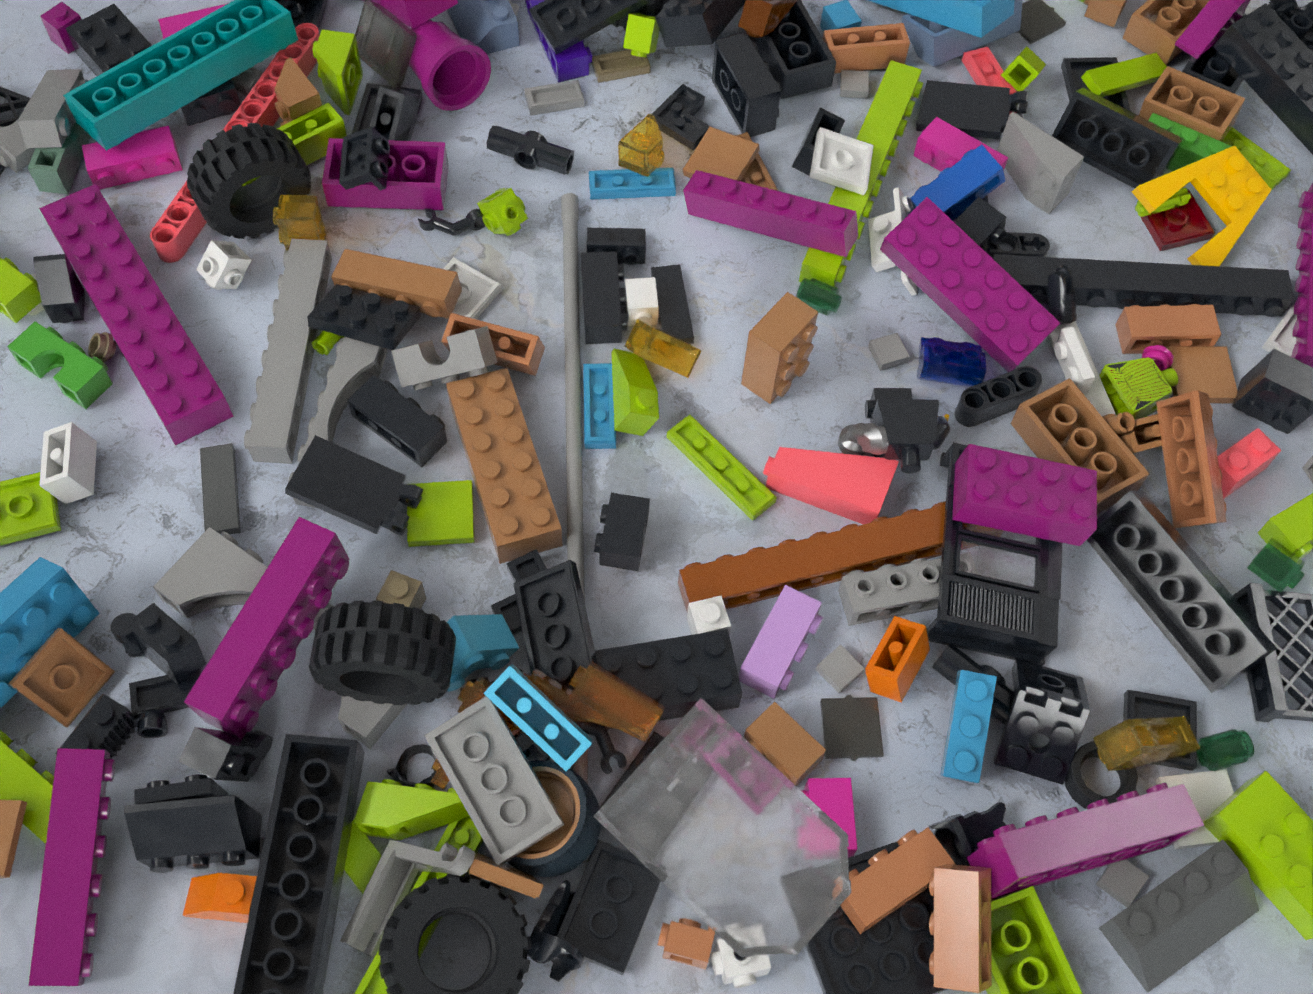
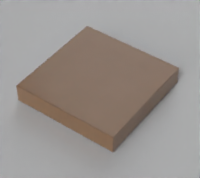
(722, 155)
(1204, 370)
(62, 677)
(505, 876)

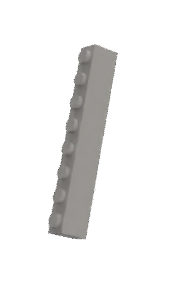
(289, 353)

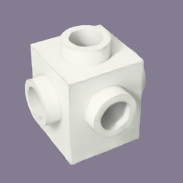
(223, 265)
(738, 972)

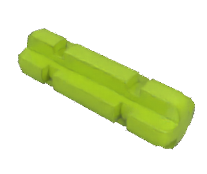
(1180, 198)

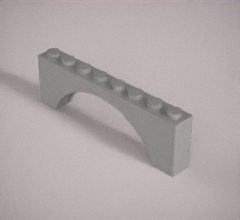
(221, 575)

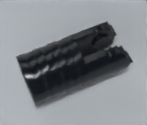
(1062, 295)

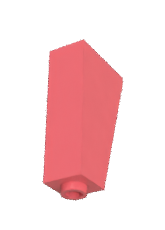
(832, 481)

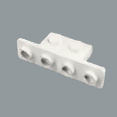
(880, 227)
(1079, 366)

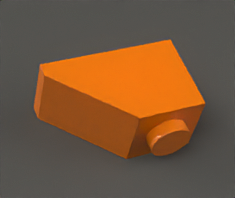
(220, 897)

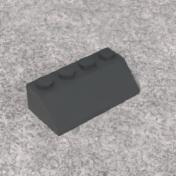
(1183, 915)

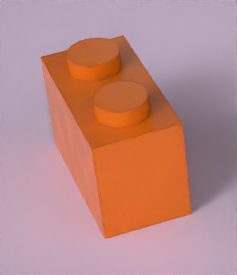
(897, 659)

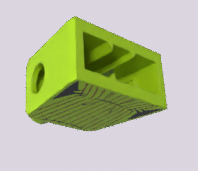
(1137, 386)

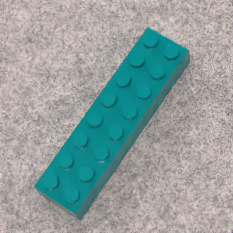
(180, 69)

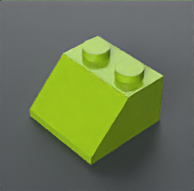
(339, 67)

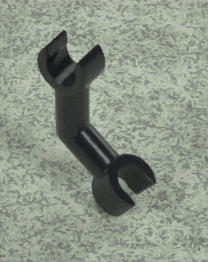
(472, 221)
(605, 744)

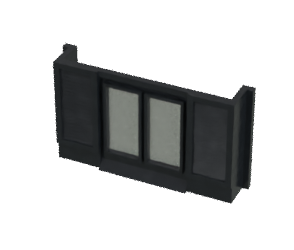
(996, 587)

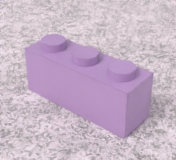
(781, 642)

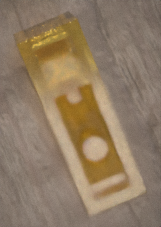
(1145, 742)

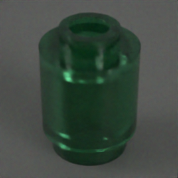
(819, 296)
(1225, 749)

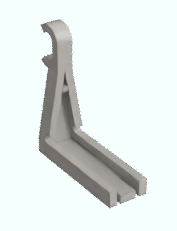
(392, 883)

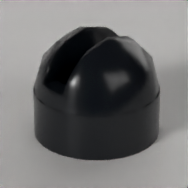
(152, 724)

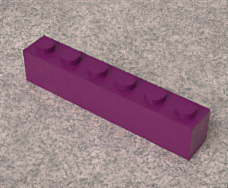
(771, 213)
(70, 868)

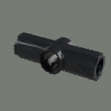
(530, 149)
(954, 659)

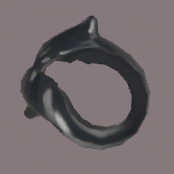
(399, 772)

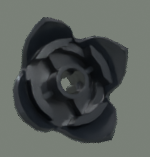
(1296, 18)

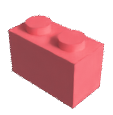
(1245, 460)

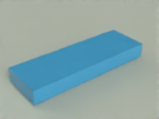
(629, 184)
(598, 407)

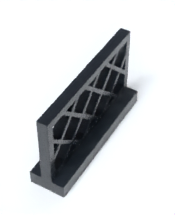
(1264, 678)

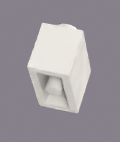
(68, 463)

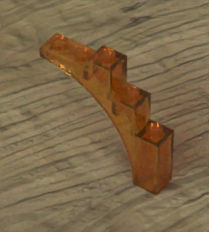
(596, 699)

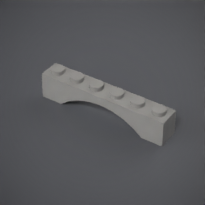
(353, 367)

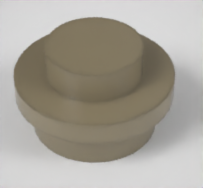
(102, 346)

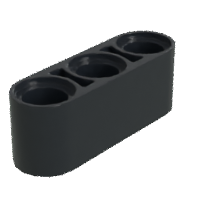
(987, 405)

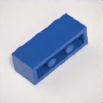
(962, 183)

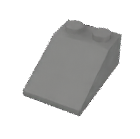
(1038, 163)

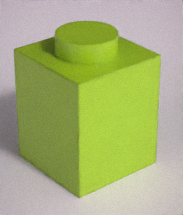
(641, 34)
(1023, 69)

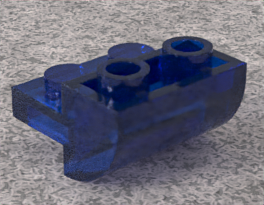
(951, 362)

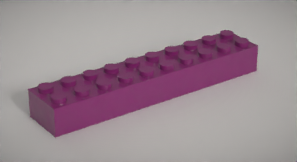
(137, 314)

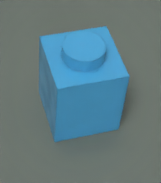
(839, 16)

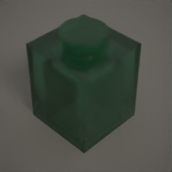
(1277, 566)

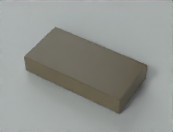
(619, 65)

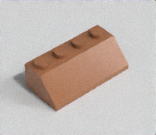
(1191, 460)

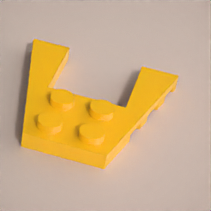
(1228, 187)

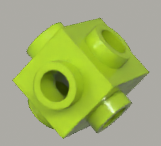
(503, 211)

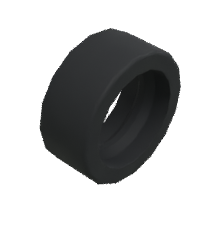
(1080, 792)

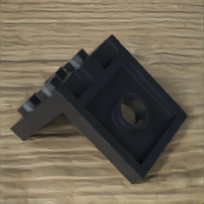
(1048, 705)

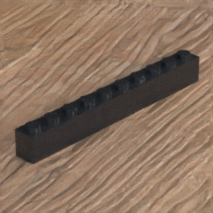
(1156, 284)

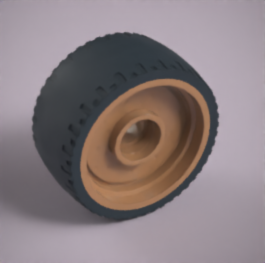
(576, 839)

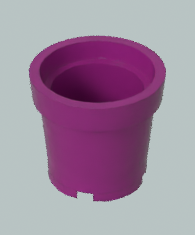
(449, 67)

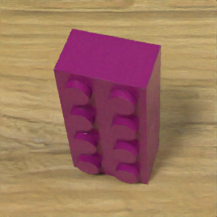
(414, 180)
(1025, 495)

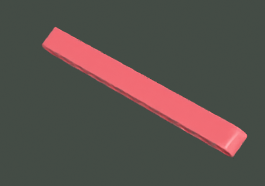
(182, 218)

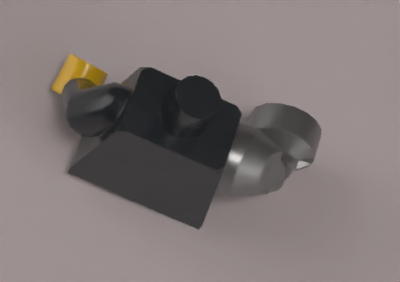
(901, 431)

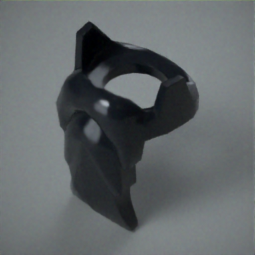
(962, 833)
(544, 938)

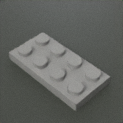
(494, 780)

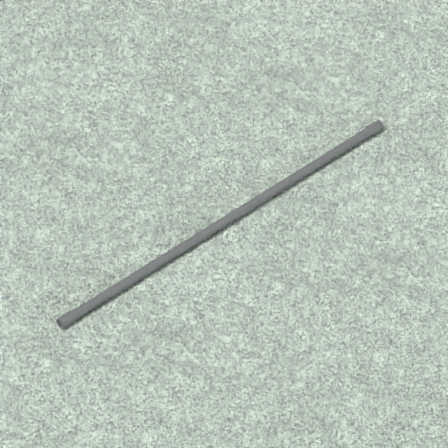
(574, 484)

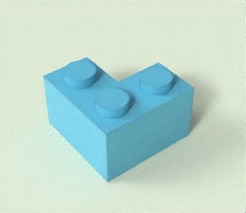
(480, 644)

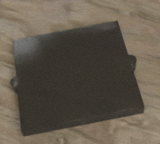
(1038, 20)
(851, 727)

